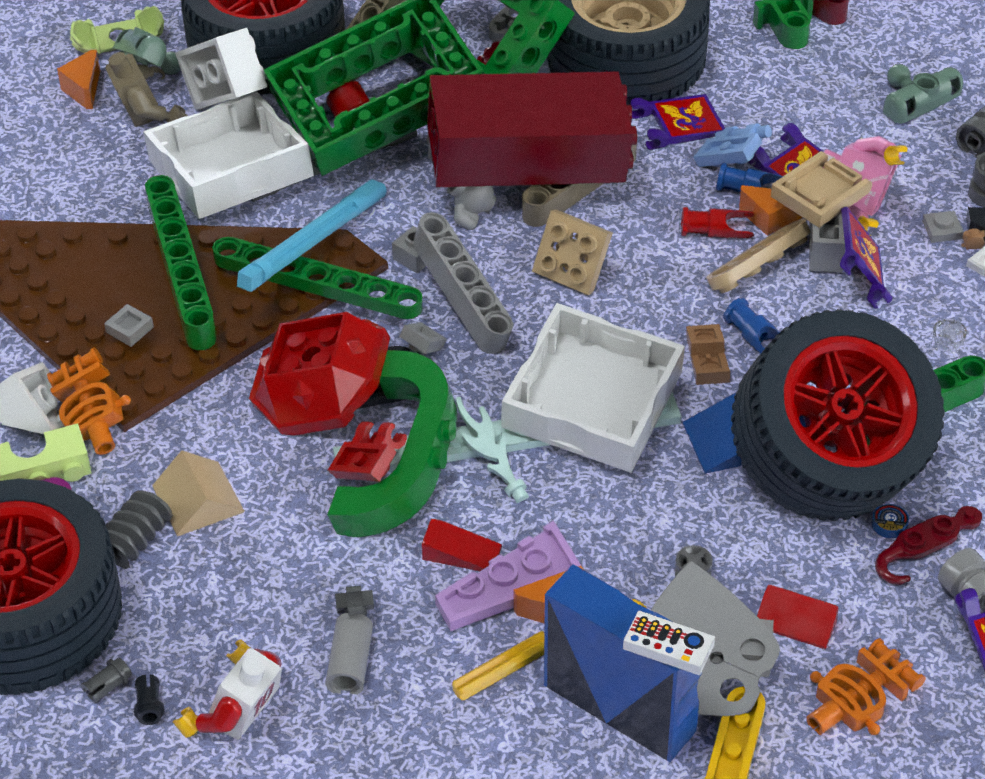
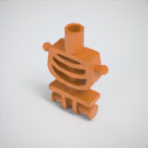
(87, 400)
(848, 688)

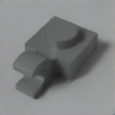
(354, 601)

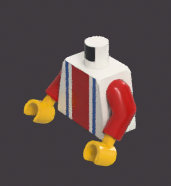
(239, 695)

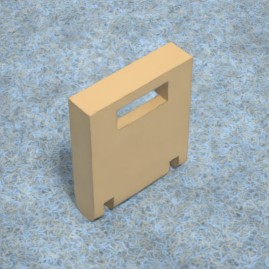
(819, 191)

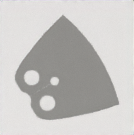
(708, 606)

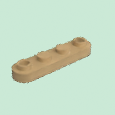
(767, 250)

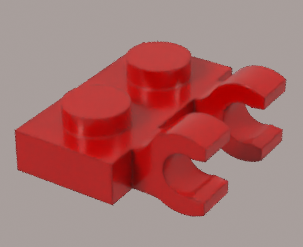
(366, 457)

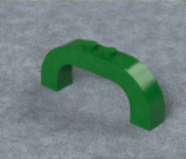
(408, 488)

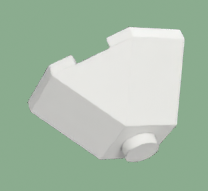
(28, 401)

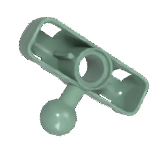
(147, 49)
(923, 93)

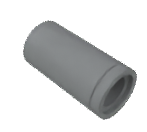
(349, 654)

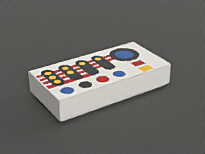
(669, 642)

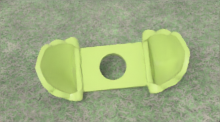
(87, 37)

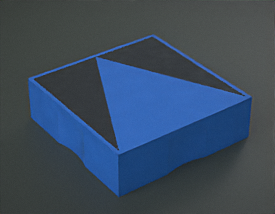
(592, 670)

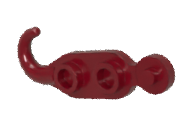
(925, 539)

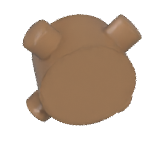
(973, 239)

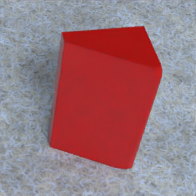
(799, 616)

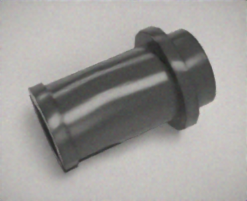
(107, 679)

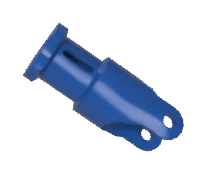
(733, 178)
(753, 327)

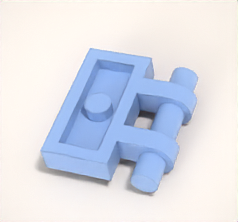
(732, 145)

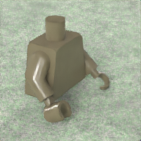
(135, 92)

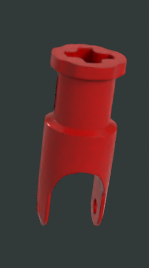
(713, 222)

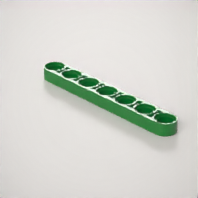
(329, 284)

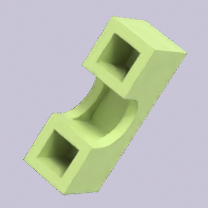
(61, 458)

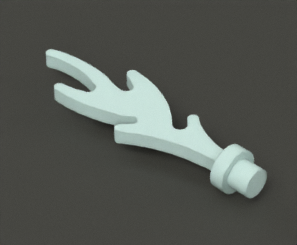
(485, 446)

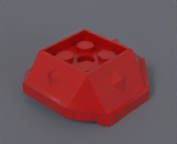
(319, 372)

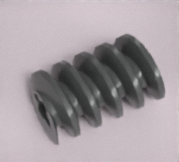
(136, 525)

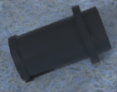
(148, 701)

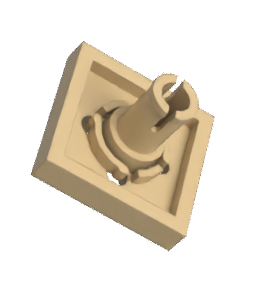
(589, 245)

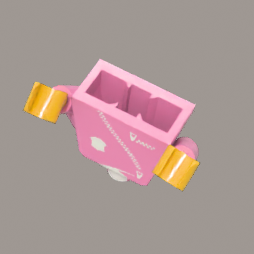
(876, 161)

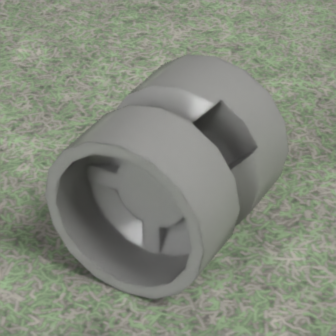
(964, 571)

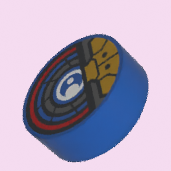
(889, 520)

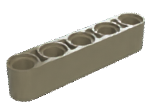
(541, 199)

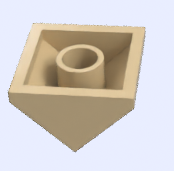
(196, 493)

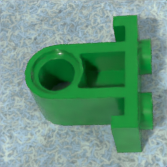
(787, 19)

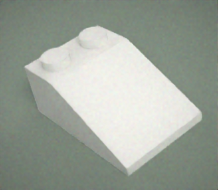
(221, 69)

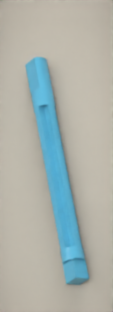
(310, 235)

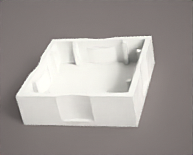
(228, 154)
(593, 387)

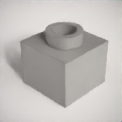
(405, 252)

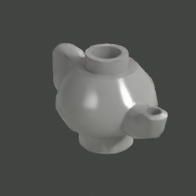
(470, 202)

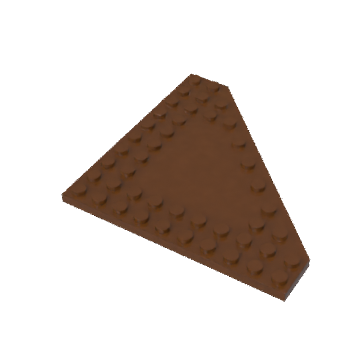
(74, 276)

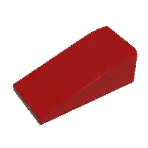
(457, 546)

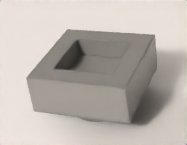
(942, 226)
(129, 325)
(422, 338)

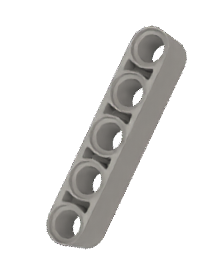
(463, 283)

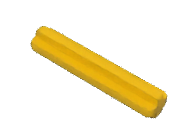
(499, 667)

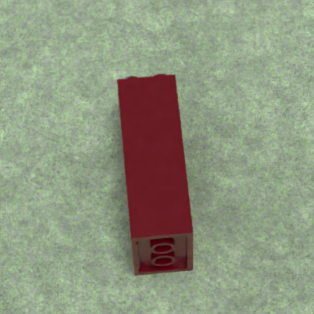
(529, 129)

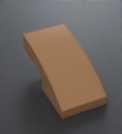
(708, 354)

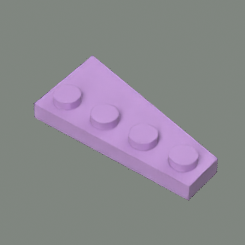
(491, 589)

